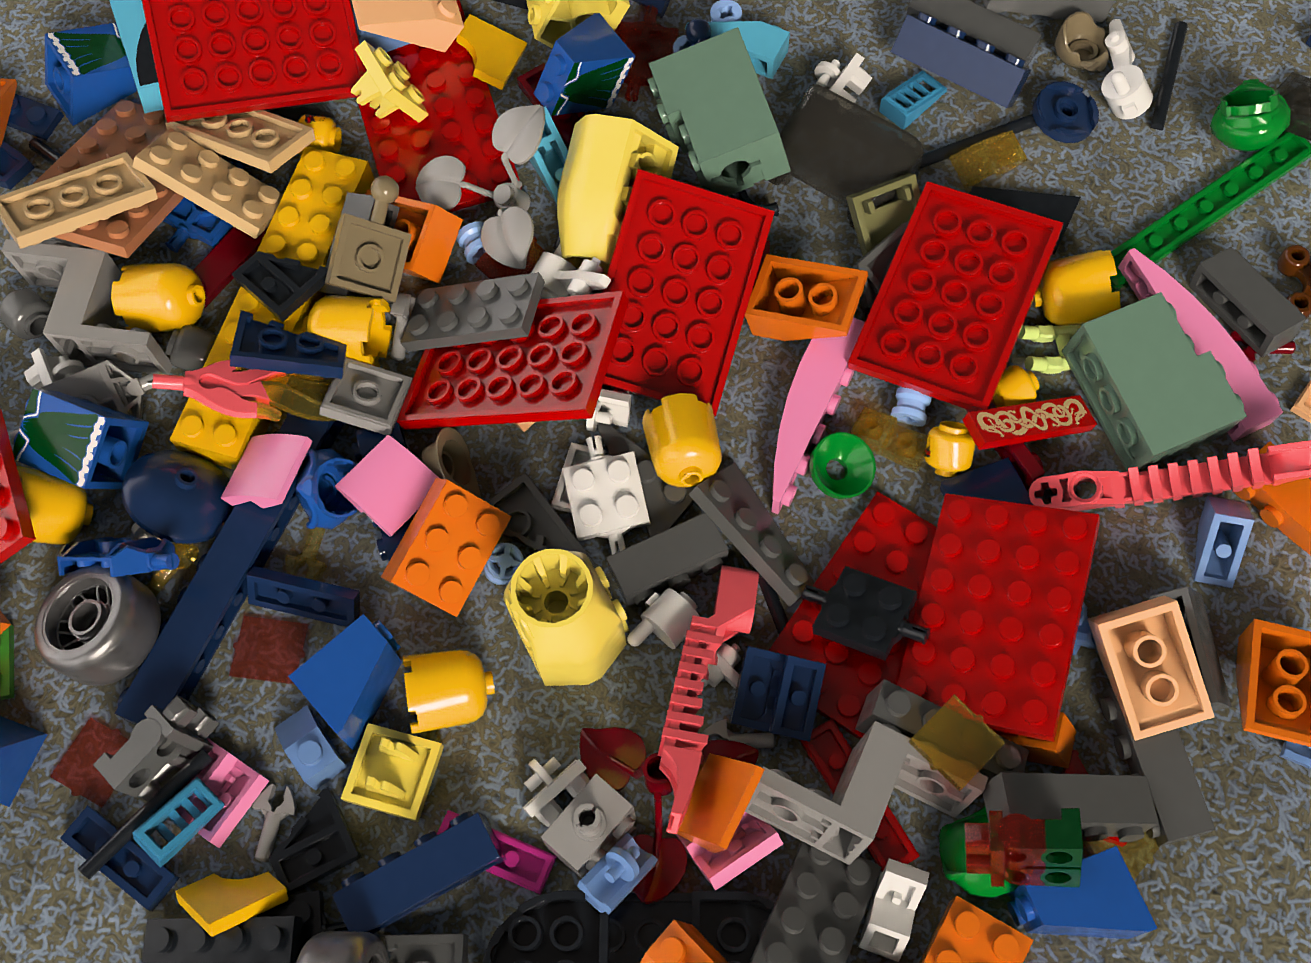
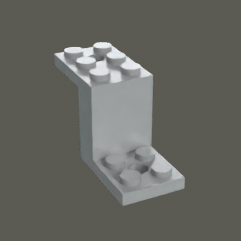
(82, 310)
(852, 817)

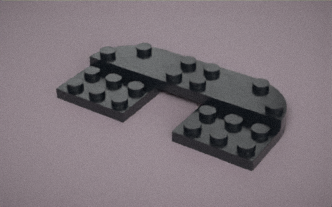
(570, 930)

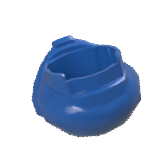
(318, 481)

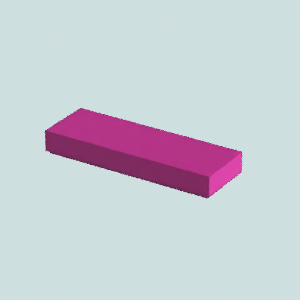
(524, 863)

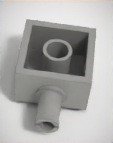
(590, 826)

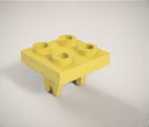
(387, 85)
(392, 772)

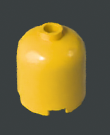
(1078, 288)
(158, 296)
(353, 322)
(682, 440)
(54, 506)
(446, 689)

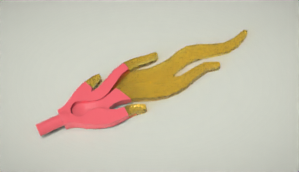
(233, 388)

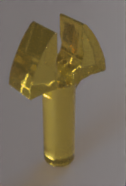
(187, 554)
(308, 556)

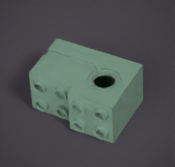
(719, 114)
(1151, 384)

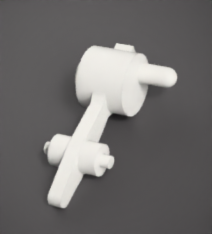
(1126, 84)
(564, 279)
(669, 619)

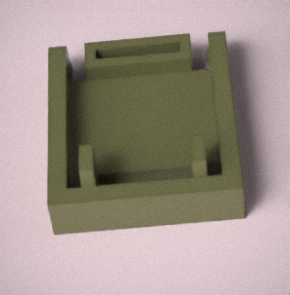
(876, 223)

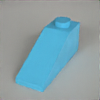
(764, 42)
(550, 157)

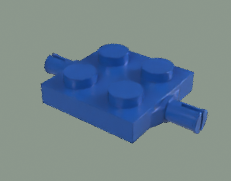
(196, 223)

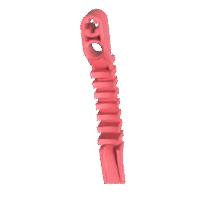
(1114, 489)
(680, 740)

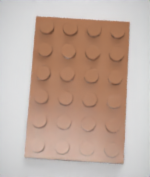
(119, 131)

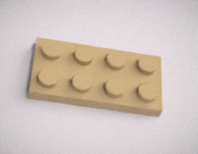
(249, 137)
(209, 182)
(74, 200)

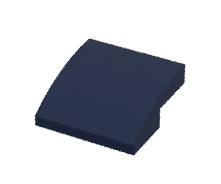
(991, 481)
(777, 693)

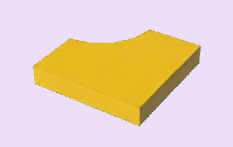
(492, 50)
(225, 902)

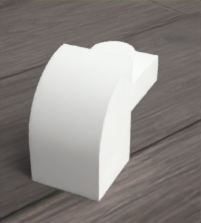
(893, 909)

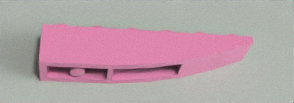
(807, 404)

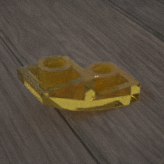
(988, 157)
(889, 439)

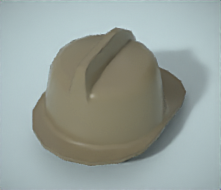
(451, 460)

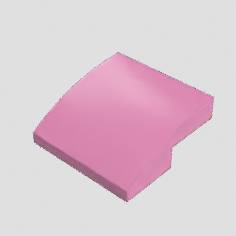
(266, 469)
(387, 484)
(234, 785)
(748, 845)

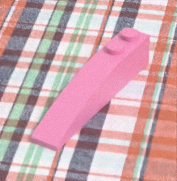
(1207, 335)

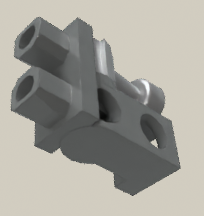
(157, 746)

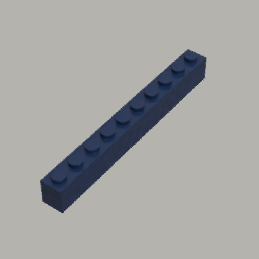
(216, 591)

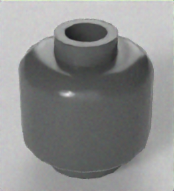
(24, 313)
(190, 347)

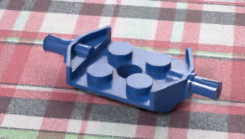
(120, 554)

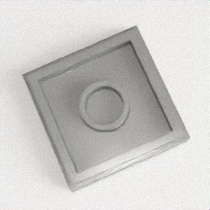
(366, 397)

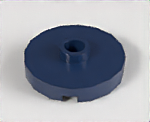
(1065, 112)

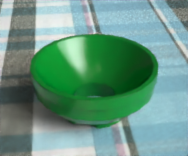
(852, 455)

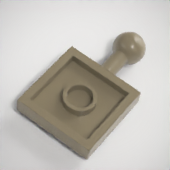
(367, 253)

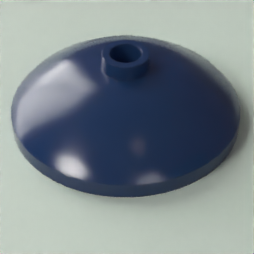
(176, 496)

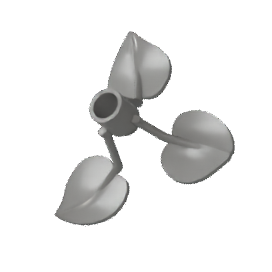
(512, 231)

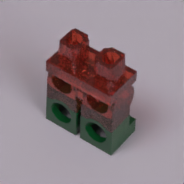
(1026, 849)

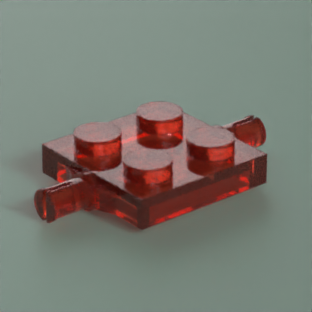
(648, 43)

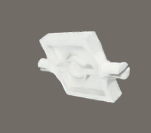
(606, 496)

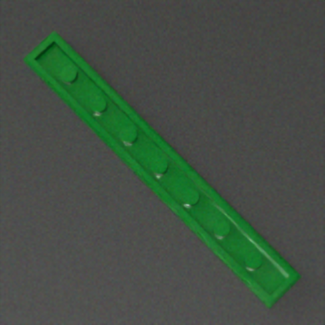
(1214, 201)

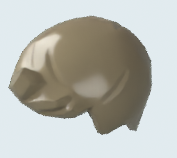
(1082, 43)

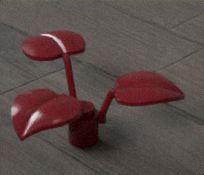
(621, 753)

